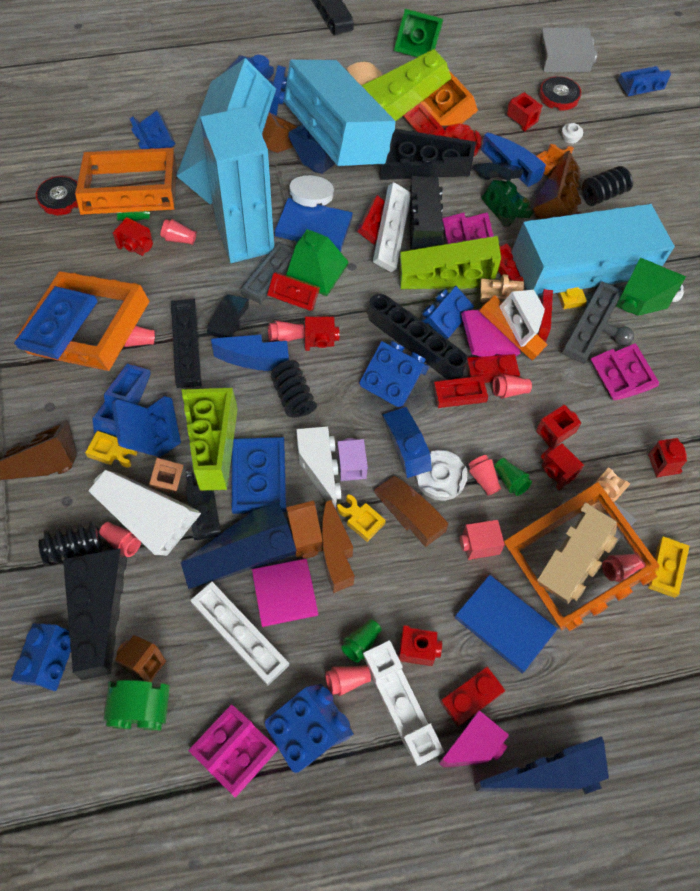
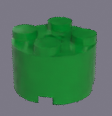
(136, 704)

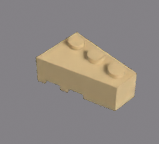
(579, 554)

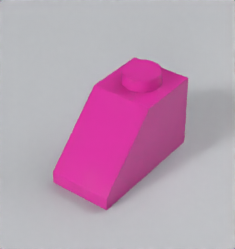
(477, 743)

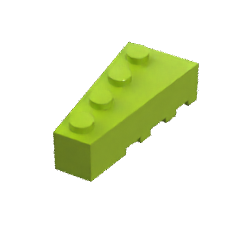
(409, 84)
(450, 265)
(211, 431)

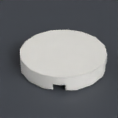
(311, 190)
(446, 477)

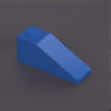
(408, 442)

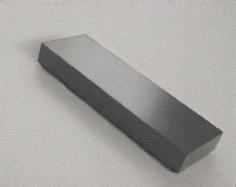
(258, 284)

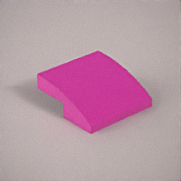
(462, 229)
(484, 337)
(624, 372)
(284, 592)
(233, 750)

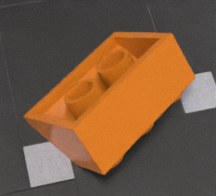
(451, 103)

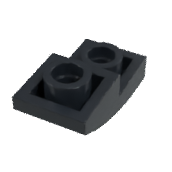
(498, 169)
(227, 315)

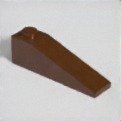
(560, 193)
(44, 455)

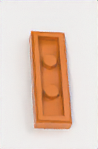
(495, 316)

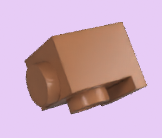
(166, 476)

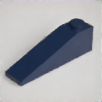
(309, 150)
(248, 544)
(568, 771)

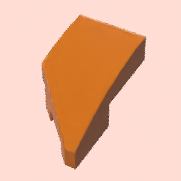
(552, 157)

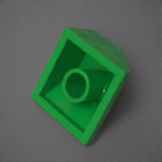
(418, 33)
(317, 262)
(650, 288)

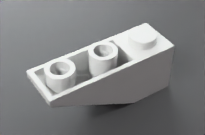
(316, 460)

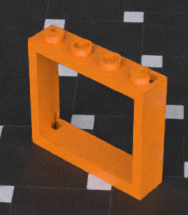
(126, 197)
(120, 328)
(558, 517)

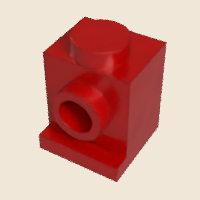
(524, 110)
(133, 237)
(320, 332)
(558, 426)
(673, 457)
(561, 465)
(411, 653)

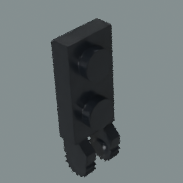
(207, 524)

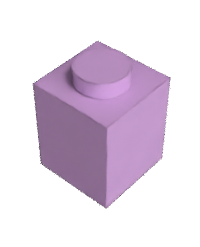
(352, 459)

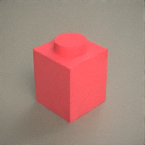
(482, 539)

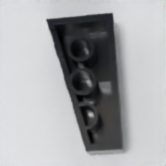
(427, 155)
(425, 212)
(93, 603)

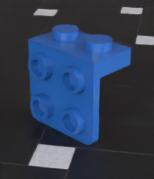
(393, 373)
(146, 429)
(308, 726)

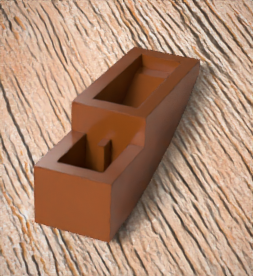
(412, 510)
(336, 550)

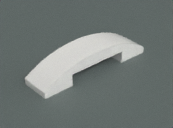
(401, 704)

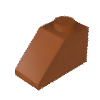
(276, 133)
(305, 529)
(140, 658)

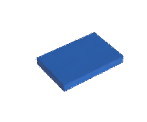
(320, 219)
(56, 322)
(258, 474)
(506, 623)

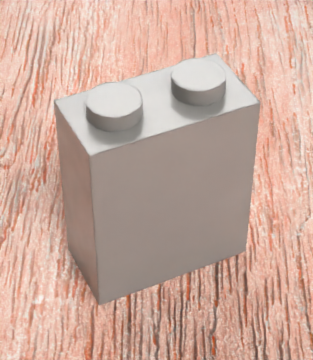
(566, 50)

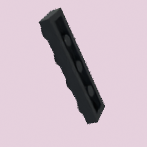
(186, 343)

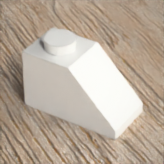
(523, 314)

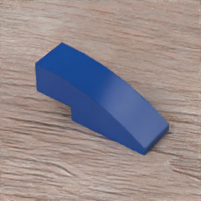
(505, 151)
(250, 352)
(126, 387)

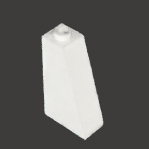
(144, 511)

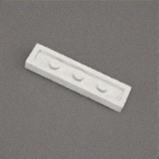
(392, 227)
(240, 633)

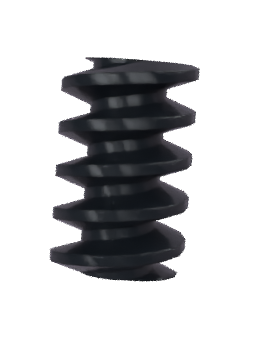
(606, 185)
(292, 389)
(70, 543)

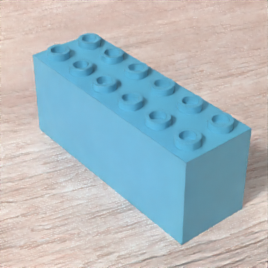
(232, 90)
(338, 112)
(239, 182)
(589, 248)

